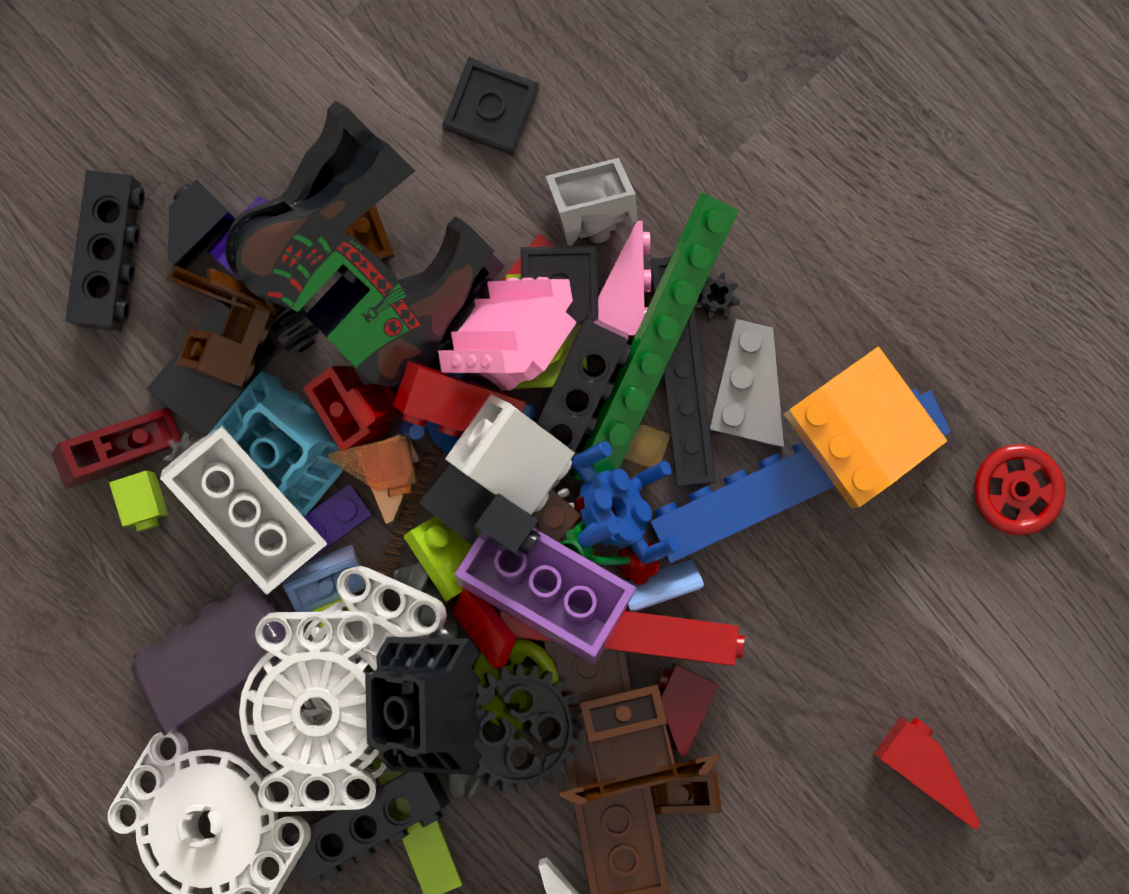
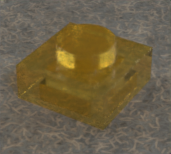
(647, 446)

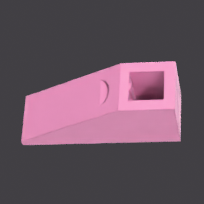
(623, 293)

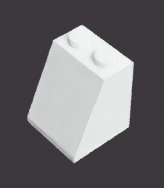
(511, 455)

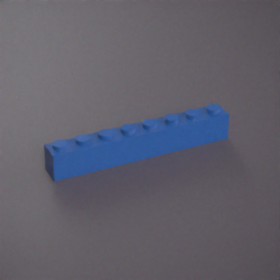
(753, 497)

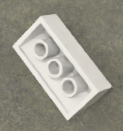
(242, 509)

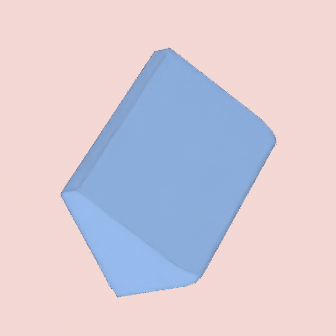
(316, 580)
(666, 585)

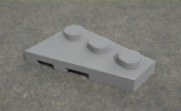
(749, 387)

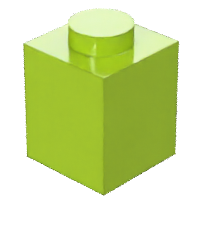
(139, 500)

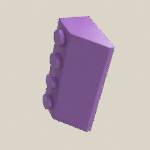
(550, 592)

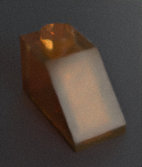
(381, 465)

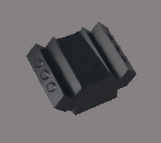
(424, 705)

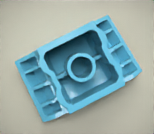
(283, 440)

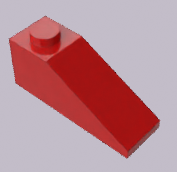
(923, 763)

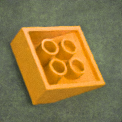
(865, 428)

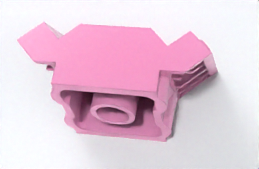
(512, 332)

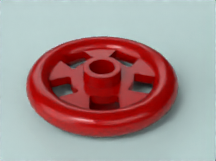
(996, 467)

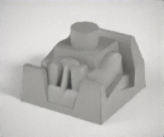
(592, 200)

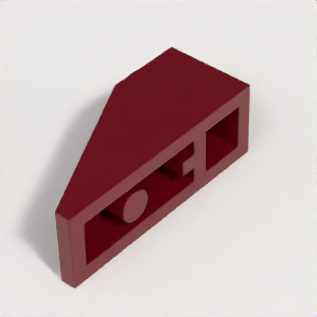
(114, 447)

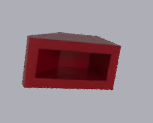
(685, 703)

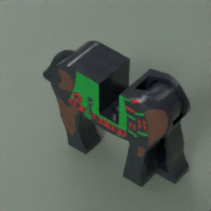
(301, 240)

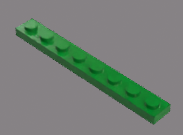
(661, 328)

